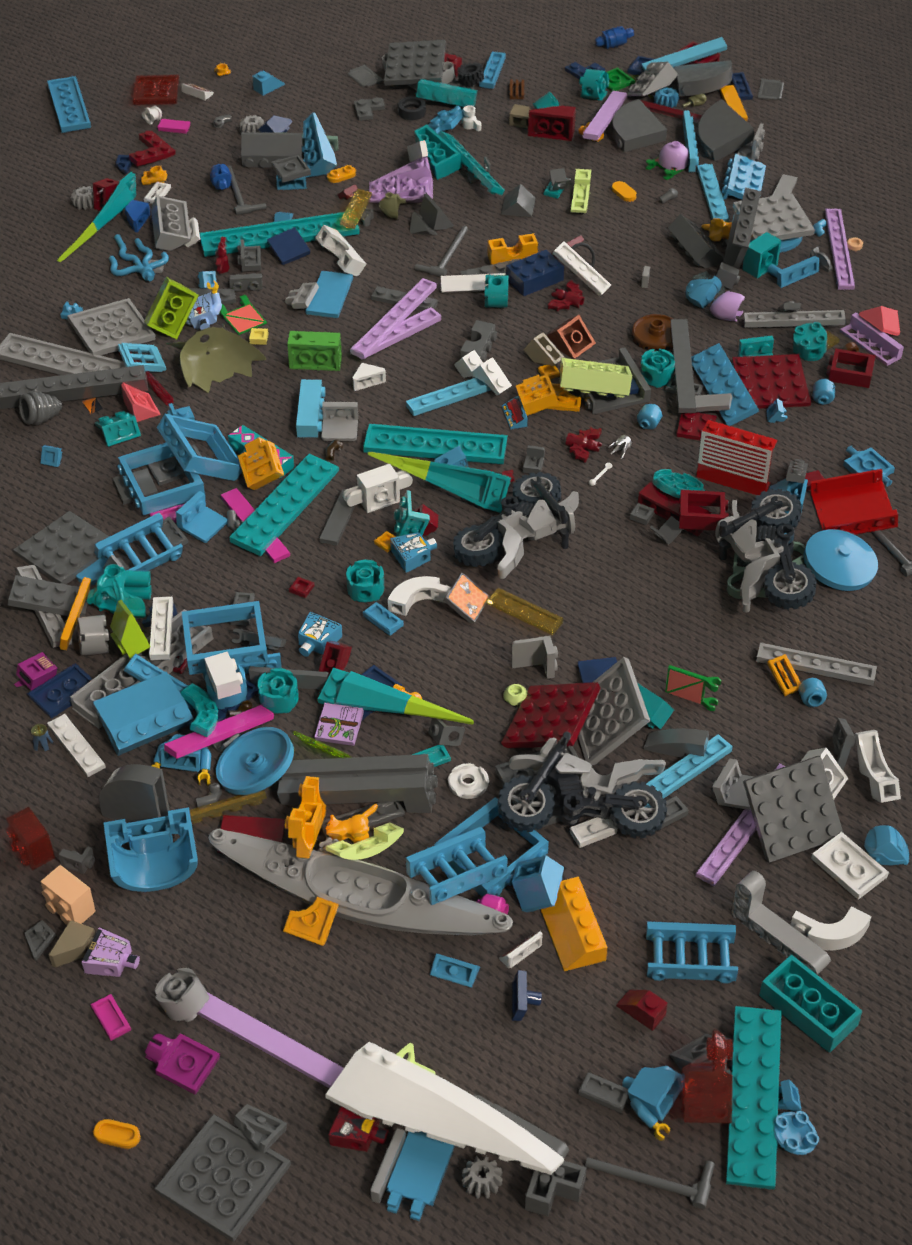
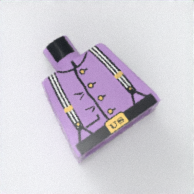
(108, 955)

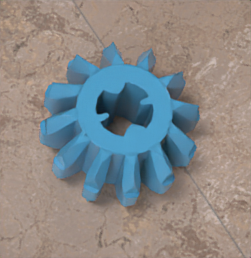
(666, 97)

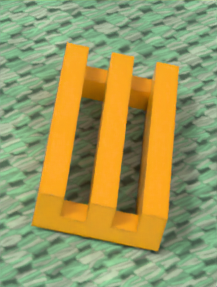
(785, 691)

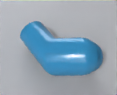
(818, 227)

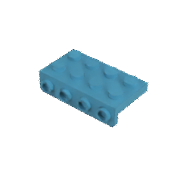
(740, 174)

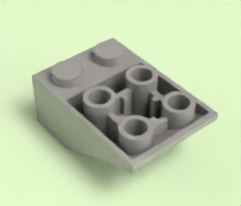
(654, 78)

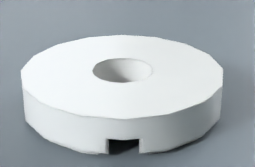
(466, 790)

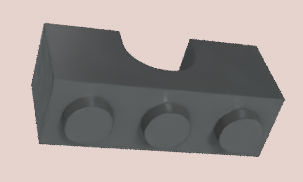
(481, 339)

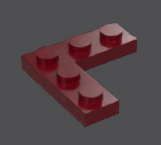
(157, 149)

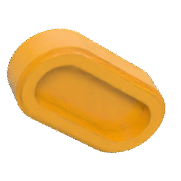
(624, 191)
(116, 1134)

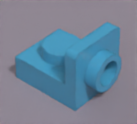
(184, 412)

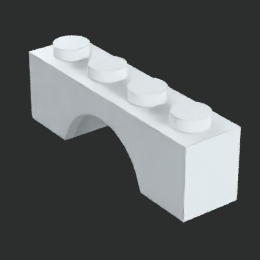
(348, 257)

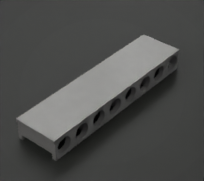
(116, 679)

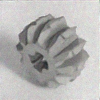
(251, 124)
(83, 197)
(473, 1180)

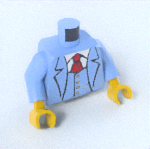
(205, 309)

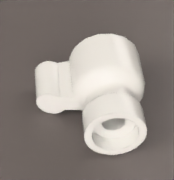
(470, 121)

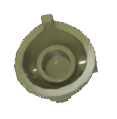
(390, 205)

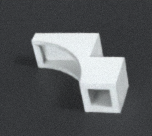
(488, 371)
(873, 765)

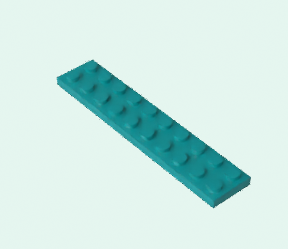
(258, 234)

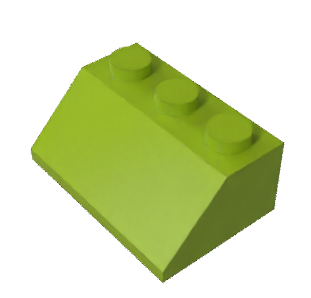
(171, 308)
(127, 632)

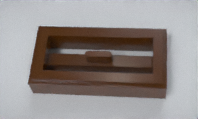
(517, 83)

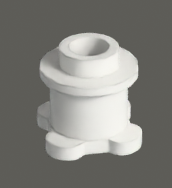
(152, 114)

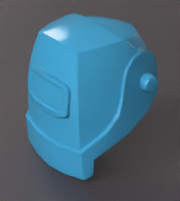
(702, 291)
(886, 846)

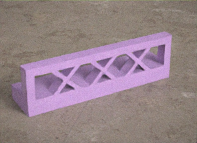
(875, 338)

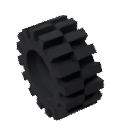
(470, 74)

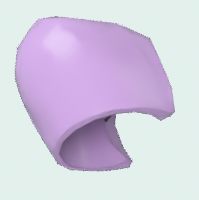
(727, 306)

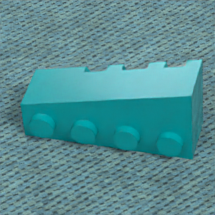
(441, 155)

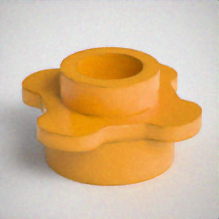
(222, 69)

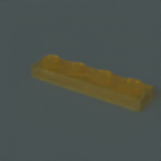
(356, 208)
(525, 611)
(233, 804)

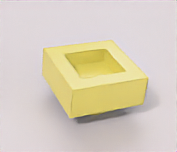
(258, 336)

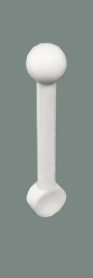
(592, 482)

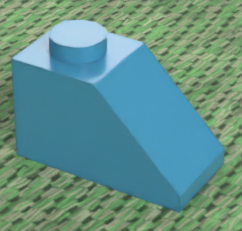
(265, 83)

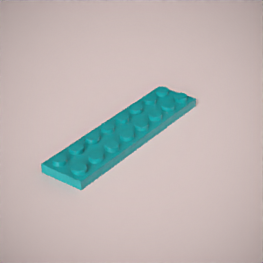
(434, 443)
(284, 504)
(754, 1098)

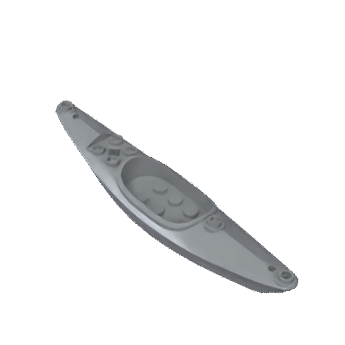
(361, 889)

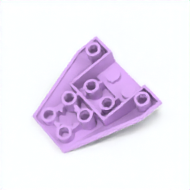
(408, 181)

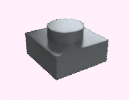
(642, 514)

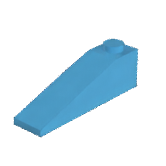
(317, 149)

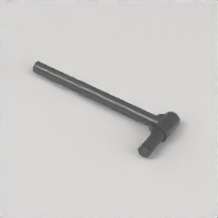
(243, 208)
(441, 270)
(906, 565)
(698, 1193)

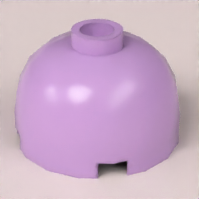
(674, 155)

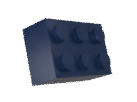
(535, 272)

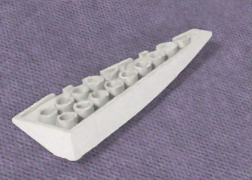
(405, 1094)

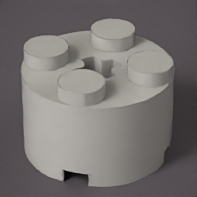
(92, 635)
(181, 995)

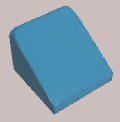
(282, 216)

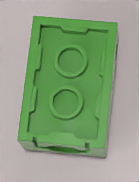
(314, 350)

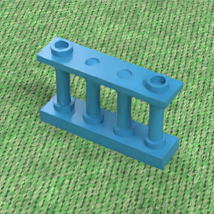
(138, 532)
(448, 851)
(696, 933)

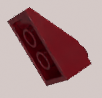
(552, 122)

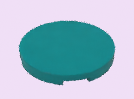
(674, 482)

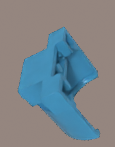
(153, 858)

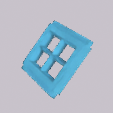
(157, 366)

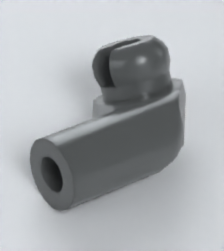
(219, 121)
(671, 194)
(232, 522)
(212, 797)

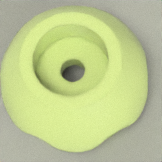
(511, 698)

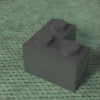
(565, 1182)

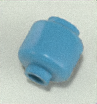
(823, 391)
(649, 416)
(812, 692)

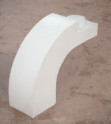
(415, 590)
(835, 935)

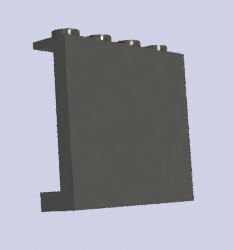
(741, 229)
(601, 403)

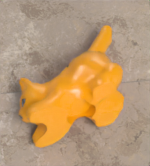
(718, 229)
(354, 828)

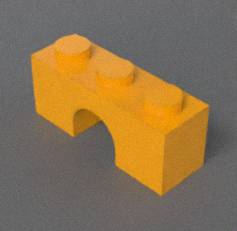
(499, 252)

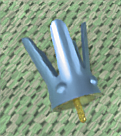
(39, 734)

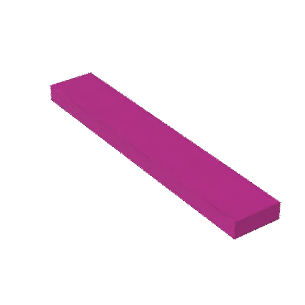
(243, 509)
(223, 730)

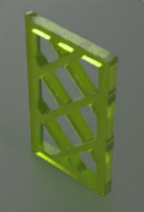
(321, 746)

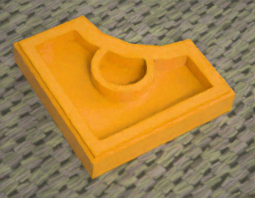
(566, 400)
(313, 922)

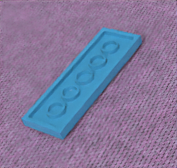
(69, 104)
(721, 378)

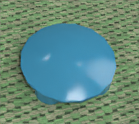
(795, 1132)

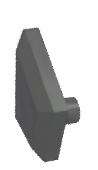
(39, 938)

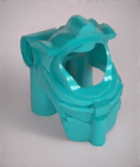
(122, 584)

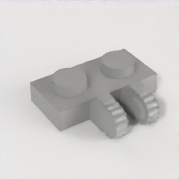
(302, 297)

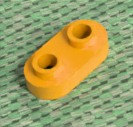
(341, 174)

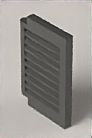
(364, 76)
(770, 89)

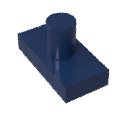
(522, 996)

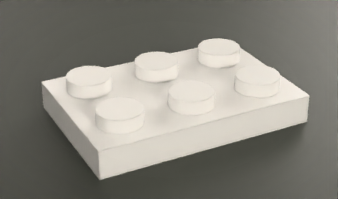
(849, 865)

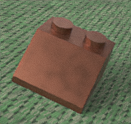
(572, 337)

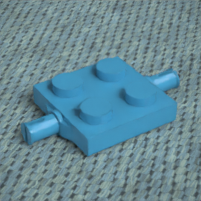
(446, 119)
(867, 461)

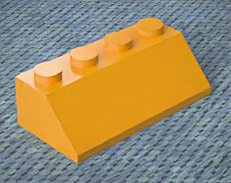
(574, 927)

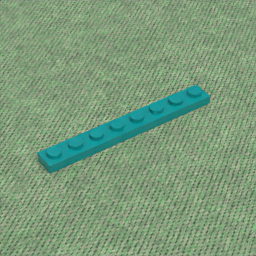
(473, 166)

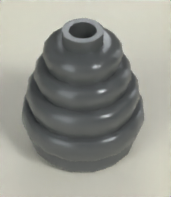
(38, 407)

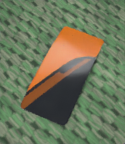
(92, 405)

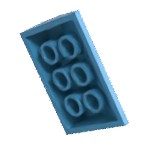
(143, 713)

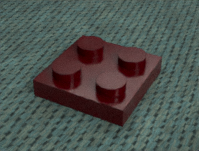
(692, 425)

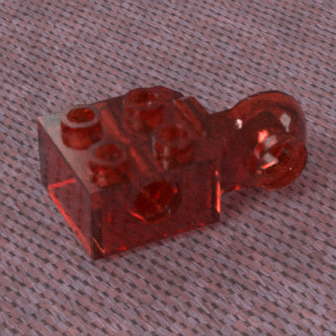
(709, 1085)

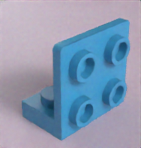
(199, 519)

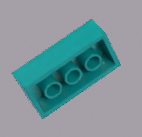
(810, 1003)

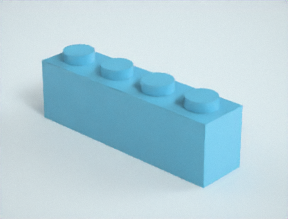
(309, 408)

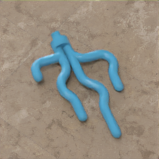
(146, 269)

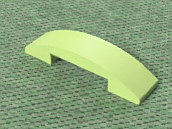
(581, 191)
(383, 838)

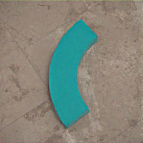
(205, 708)

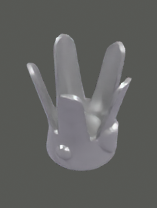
(622, 443)

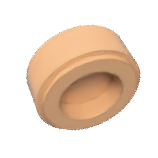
(855, 244)

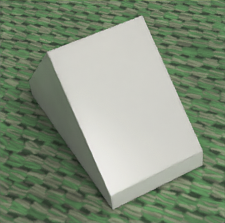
(368, 376)

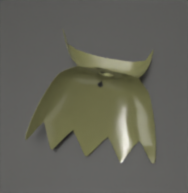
(227, 355)

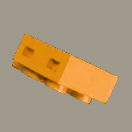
(537, 394)
(260, 463)

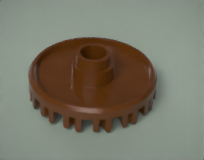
(653, 332)

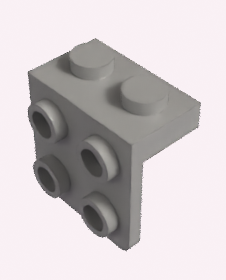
(340, 421)
(535, 652)
(730, 787)

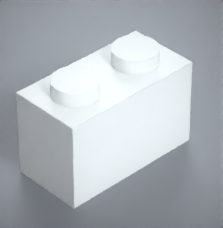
(223, 675)

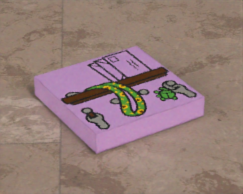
(339, 724)

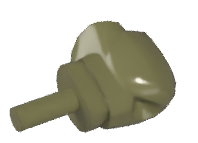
(695, 100)

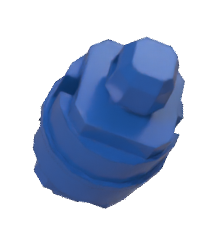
(614, 37)
(220, 176)

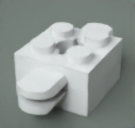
(378, 488)

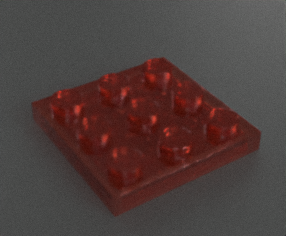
(156, 89)

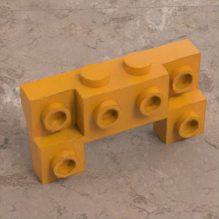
(306, 821)

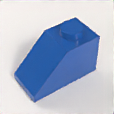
(137, 214)

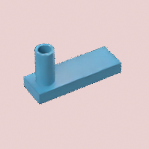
(794, 272)

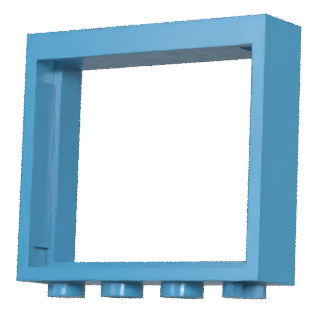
(174, 431)
(163, 499)
(243, 656)
(480, 819)

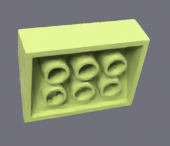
(595, 376)

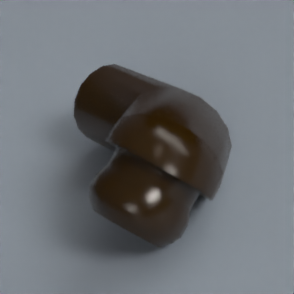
(329, 450)
(246, 705)

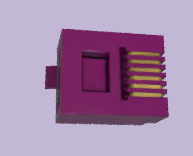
(35, 671)

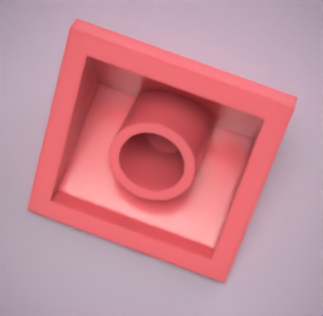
(883, 319)
(139, 403)

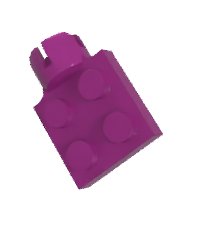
(182, 1060)

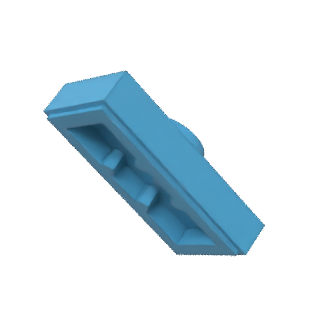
(383, 618)

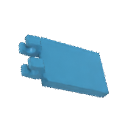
(418, 1172)

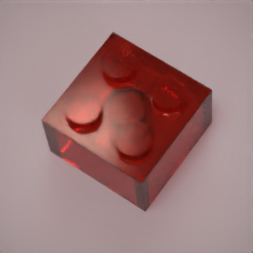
(29, 838)

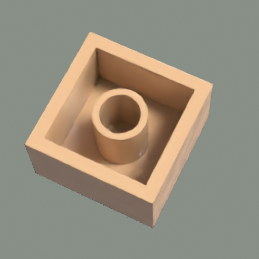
(67, 896)

